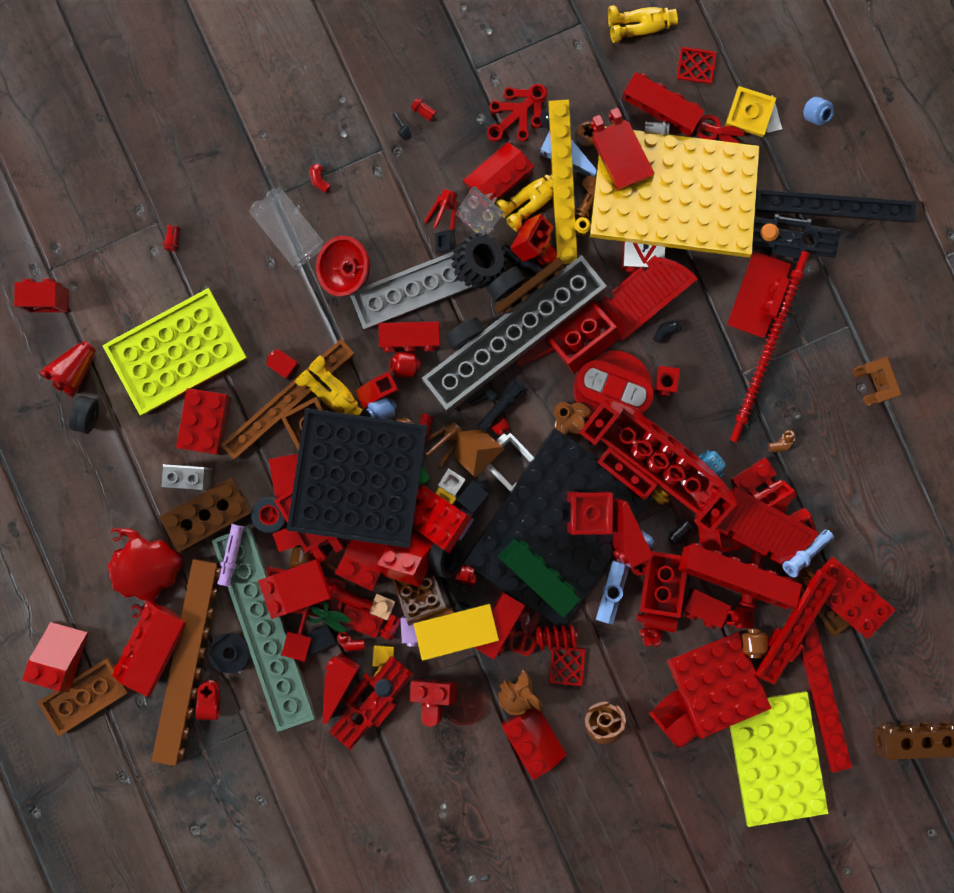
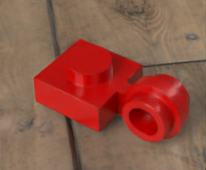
(466, 576)

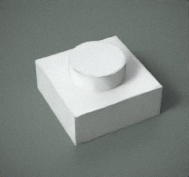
(451, 482)

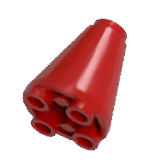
(70, 368)

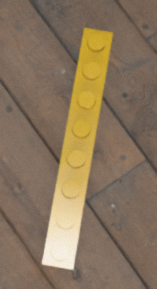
(562, 180)

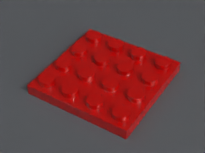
(718, 685)

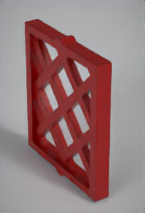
(696, 65)
(581, 667)

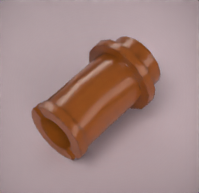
(585, 207)

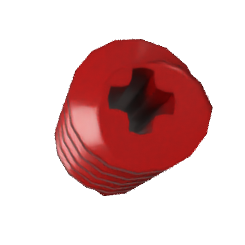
(555, 637)

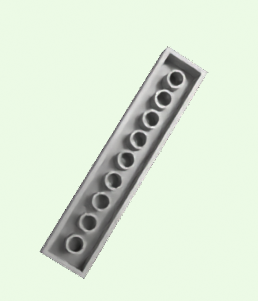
(514, 334)

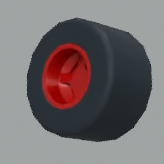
(263, 513)

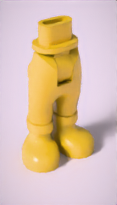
(650, 18)
(539, 194)
(339, 397)

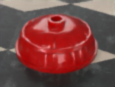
(335, 265)

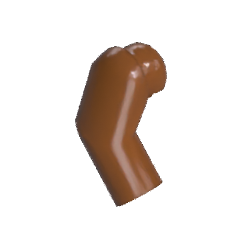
(784, 443)

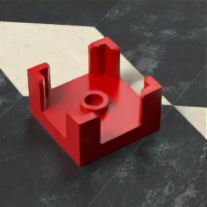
(590, 513)

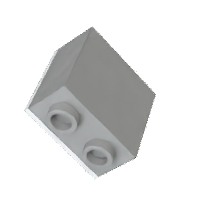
(187, 477)

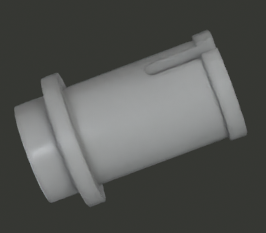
(657, 128)

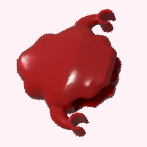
(142, 567)

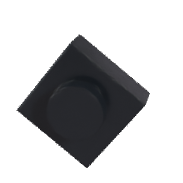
(445, 241)

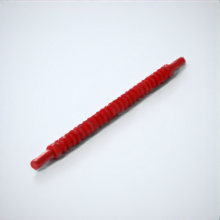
(796, 275)

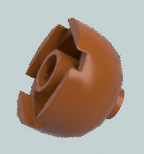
(605, 723)

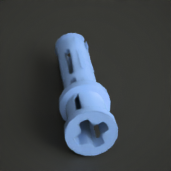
(804, 557)

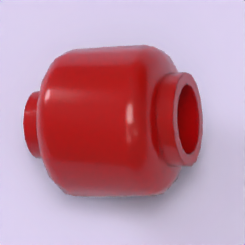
(404, 364)

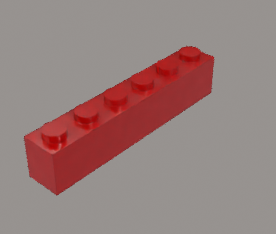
(740, 576)

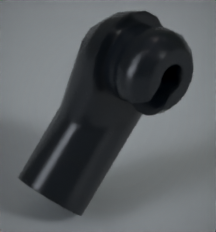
(665, 328)

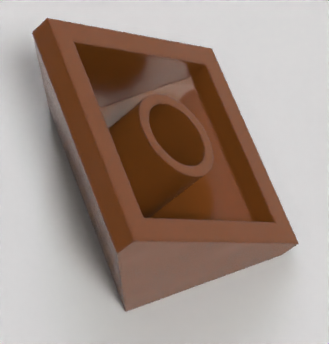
(476, 450)

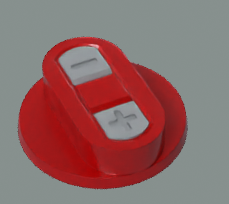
(614, 378)

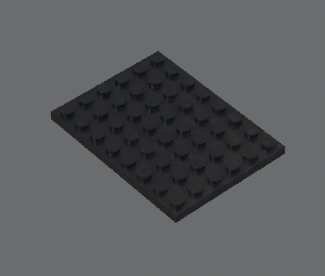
(539, 516)

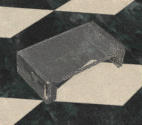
(286, 227)

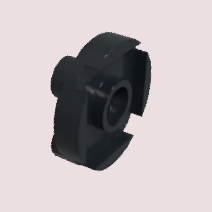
(218, 651)

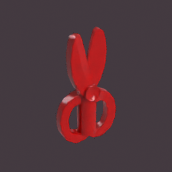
(722, 133)
(527, 628)

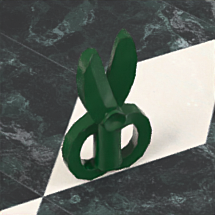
(329, 616)

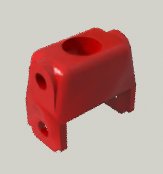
(674, 719)

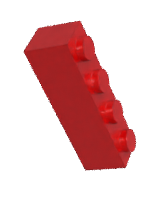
(662, 103)

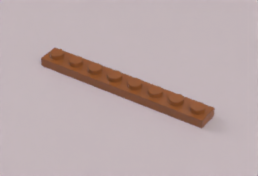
(282, 403)

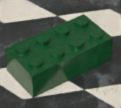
(538, 577)

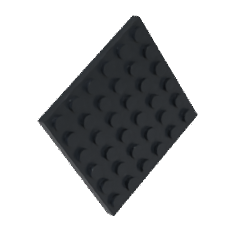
(357, 478)

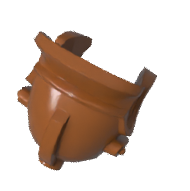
(518, 697)

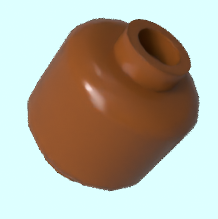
(754, 643)

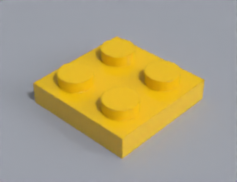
(750, 111)

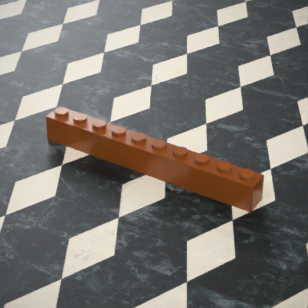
(186, 662)

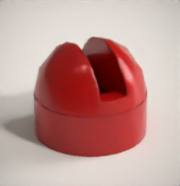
(499, 426)

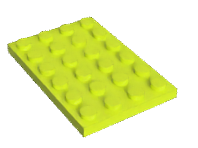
(174, 352)
(779, 762)

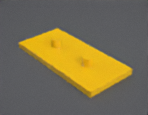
(455, 632)

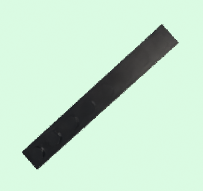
(835, 206)

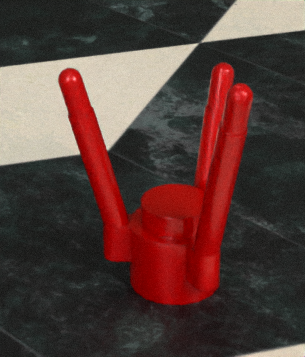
(445, 201)

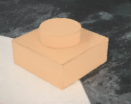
(382, 606)

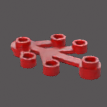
(519, 111)

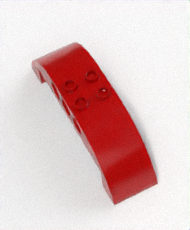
(662, 460)

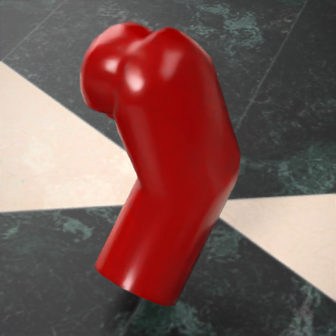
(349, 644)

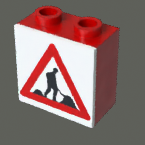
(636, 255)

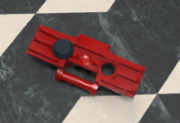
(376, 707)

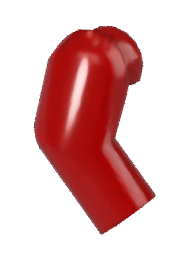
(316, 178)

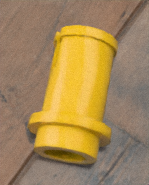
(585, 223)

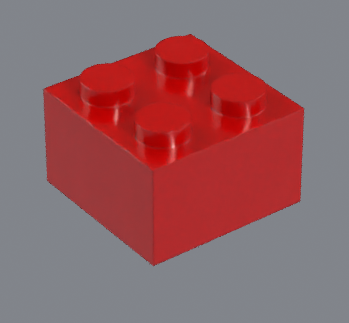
(41, 296)

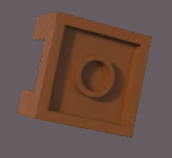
(883, 380)

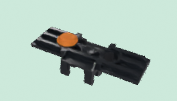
(792, 243)

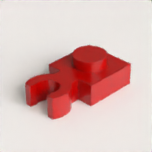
(741, 617)

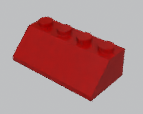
(149, 649)

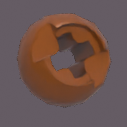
(584, 140)

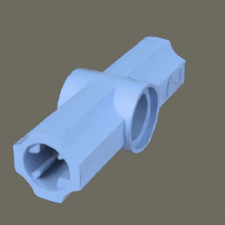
(609, 606)

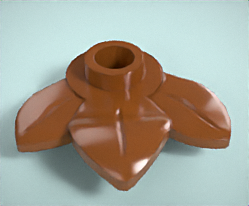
(573, 420)

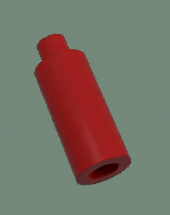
(658, 621)

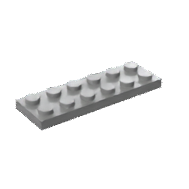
(407, 291)

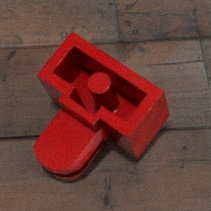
(534, 241)
(432, 696)

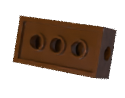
(194, 509)
(914, 741)

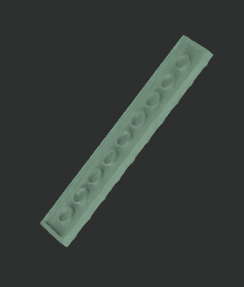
(265, 637)

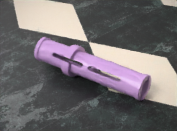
(228, 563)

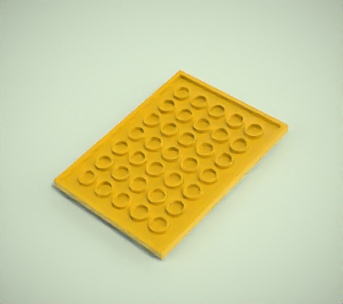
(693, 202)

